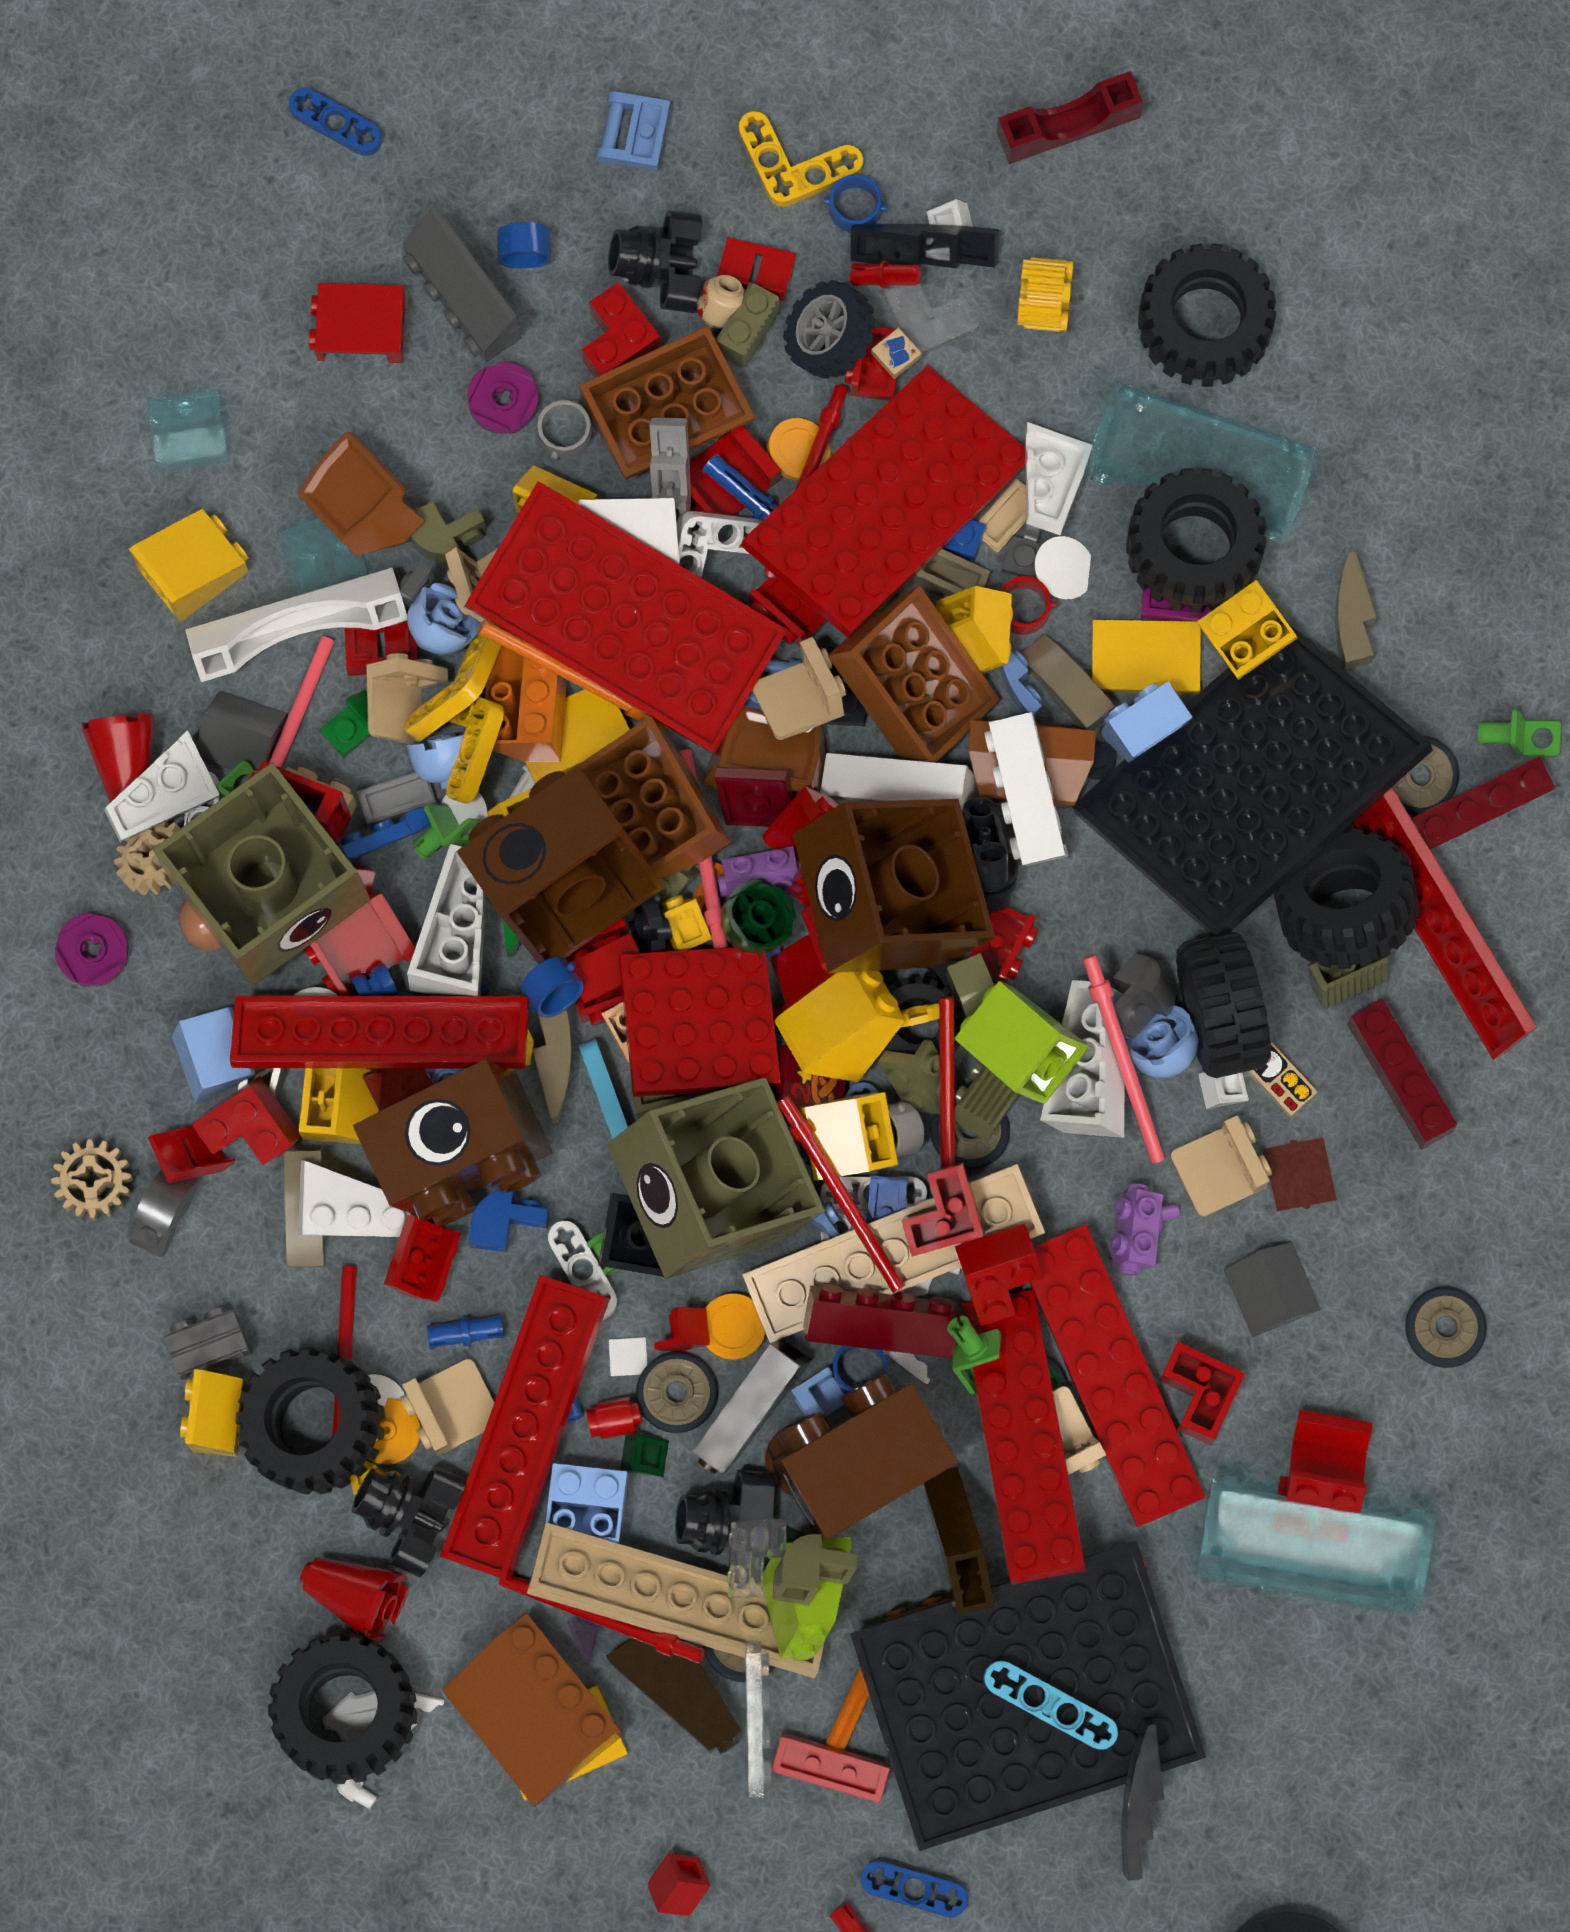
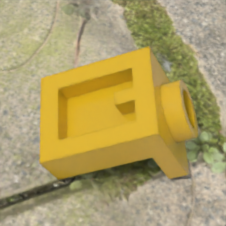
(686, 923)

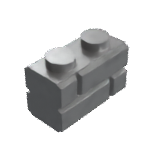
(207, 1342)

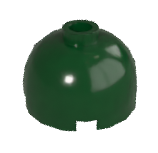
(757, 917)

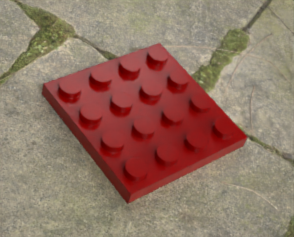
(698, 1020)

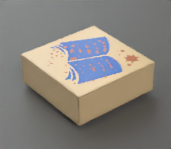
(896, 353)

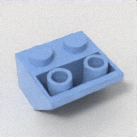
(1147, 722)
(588, 1500)

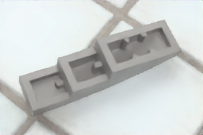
(671, 465)

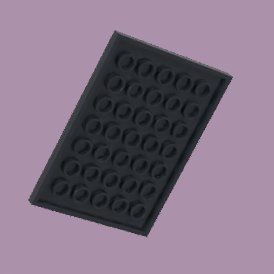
(1252, 783)
(984, 1762)

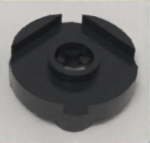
(649, 927)

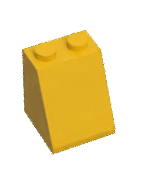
(190, 562)
(841, 1025)

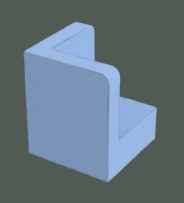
(818, 1394)

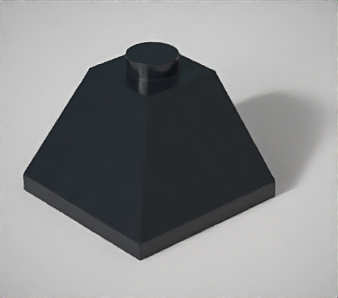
(625, 1241)

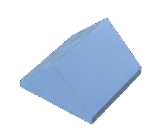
(205, 1053)

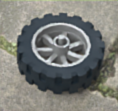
(843, 336)

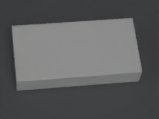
(394, 798)

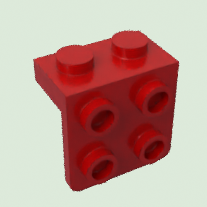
(802, 810)
(802, 964)

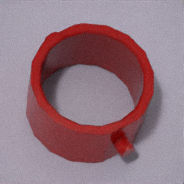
(1037, 586)

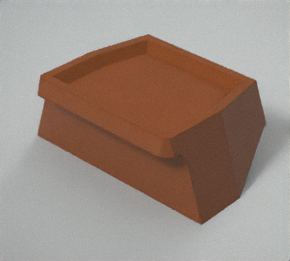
(359, 498)
(753, 746)
(1066, 754)

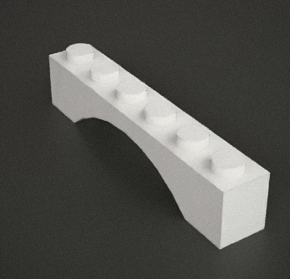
(358, 603)

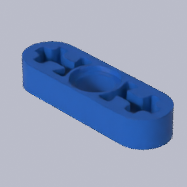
(308, 118)
(889, 1872)

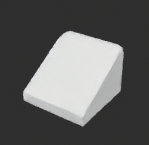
(950, 213)
(1223, 1090)

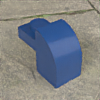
(494, 1218)

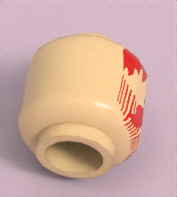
(719, 300)

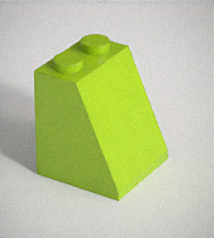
(1020, 1043)
(801, 1627)

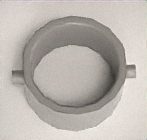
(559, 407)
(908, 1126)

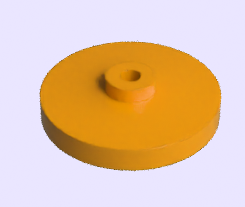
(791, 444)
(734, 1327)
(400, 1434)

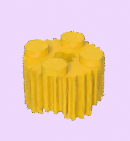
(1045, 294)

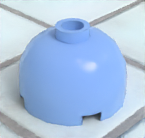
(438, 621)
(435, 757)
(1165, 1044)

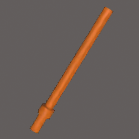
(537, 656)

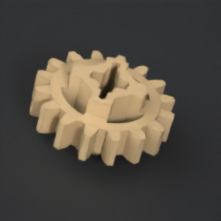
(140, 857)
(108, 1179)

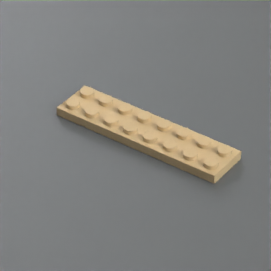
(783, 1285)
(654, 1595)

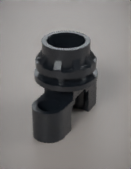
(643, 256)
(994, 863)
(388, 1502)
(706, 1517)

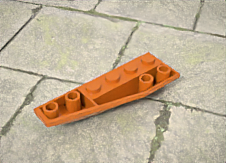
(531, 705)

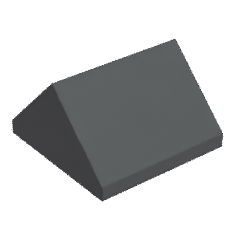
(238, 731)
(1271, 1288)

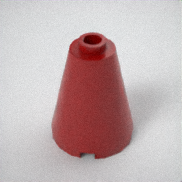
(120, 749)
(356, 1594)

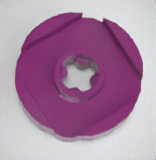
(510, 416)
(72, 942)

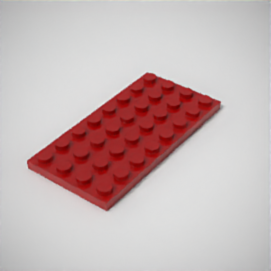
(887, 501)
(625, 617)

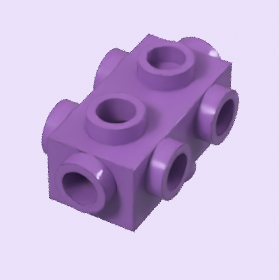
(772, 866)
(1137, 1228)

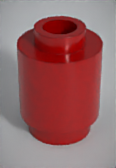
(613, 1418)

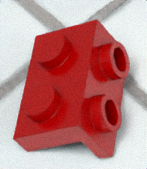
(869, 377)
(787, 609)
(1011, 934)
(422, 1259)

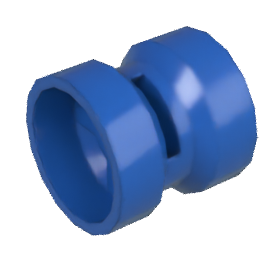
(376, 984)

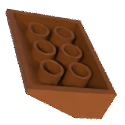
(673, 381)
(914, 678)
(656, 798)
(531, 1710)

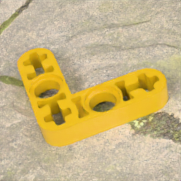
(796, 174)
(459, 694)
(482, 727)

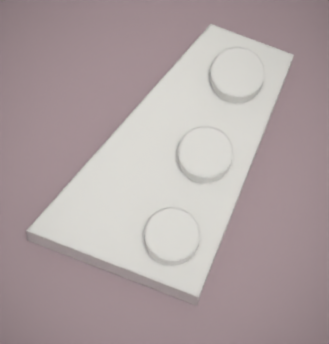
(1052, 476)
(163, 791)
(344, 1206)

